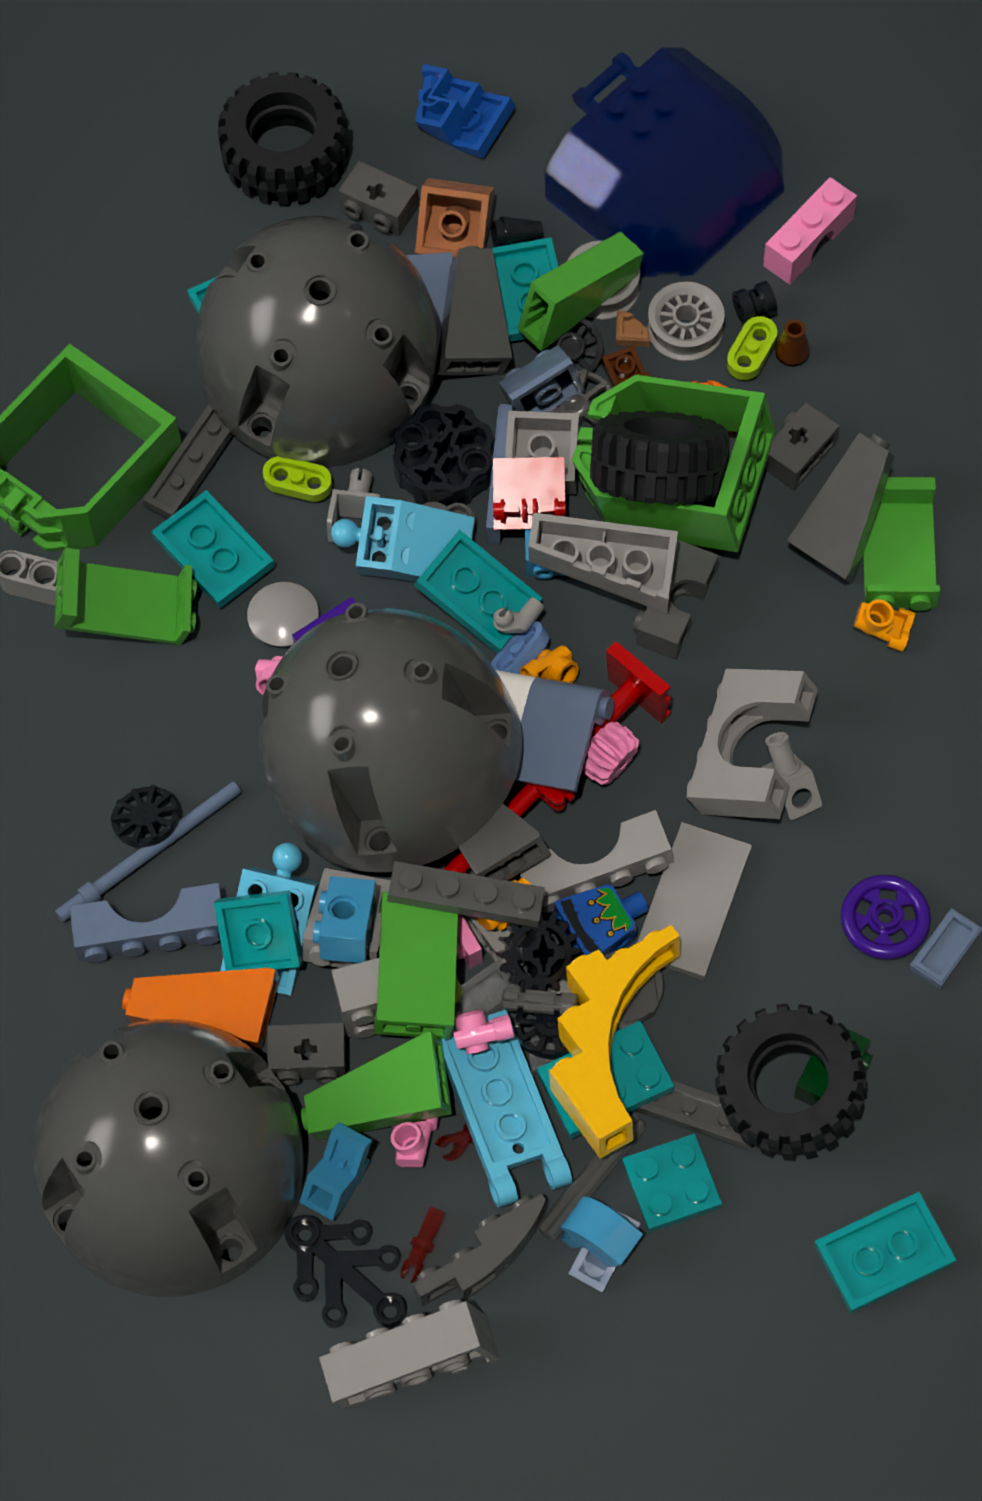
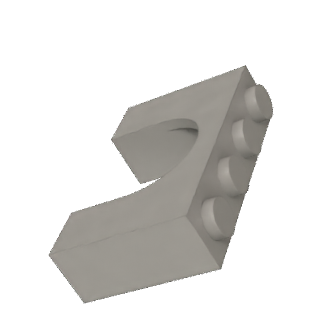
(741, 703)

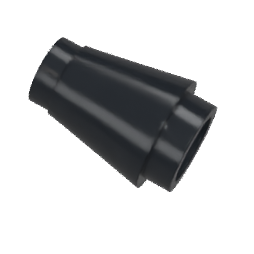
(515, 230)

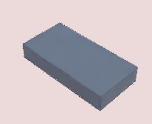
(945, 949)

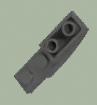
(498, 1245)

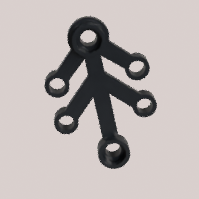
(340, 1266)

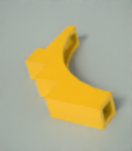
(587, 1031)

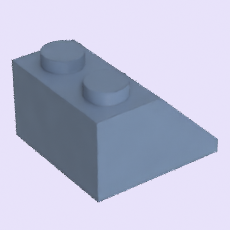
(543, 382)

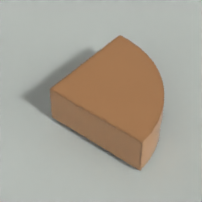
(631, 331)

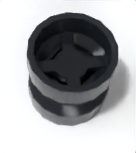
(754, 302)

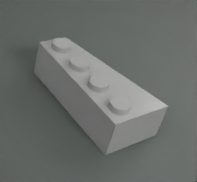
(608, 555)
(408, 1353)

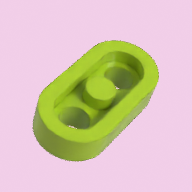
(750, 350)
(299, 478)

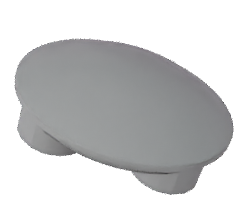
(280, 612)

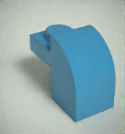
(337, 1173)
(600, 1232)

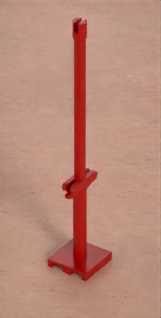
(634, 684)

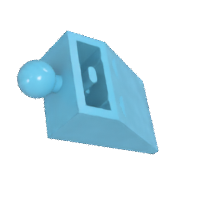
(409, 544)
(286, 858)

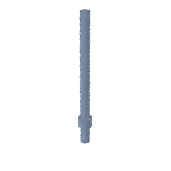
(92, 892)

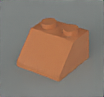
(453, 216)

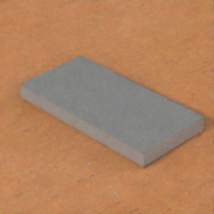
(697, 895)

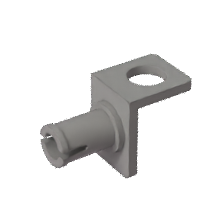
(350, 502)
(794, 773)

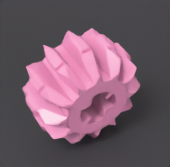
(609, 753)

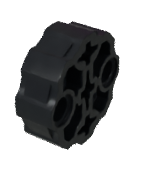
(418, 465)

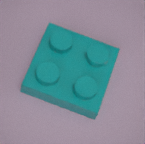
(258, 931)
(671, 1183)

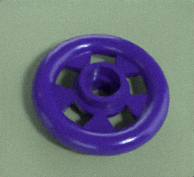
(882, 946)

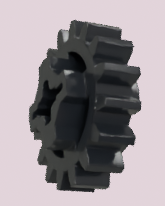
(539, 966)

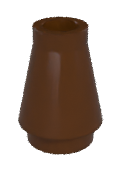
(793, 344)

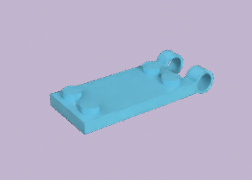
(503, 1112)

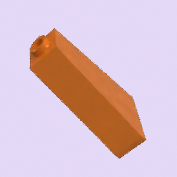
(227, 1000)

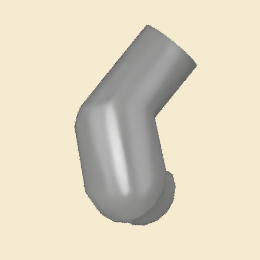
(518, 622)

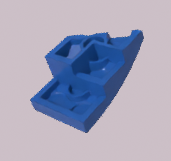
(460, 111)

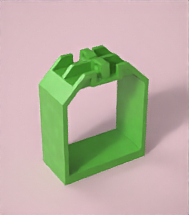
(736, 410)
(27, 414)

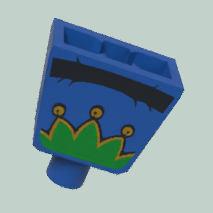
(601, 919)

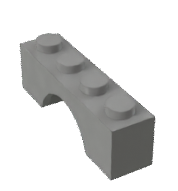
(639, 850)

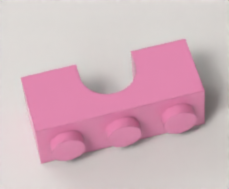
(822, 214)

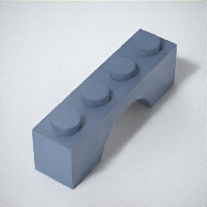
(103, 933)

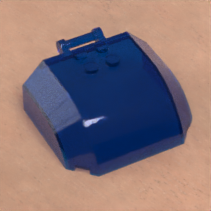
(666, 161)

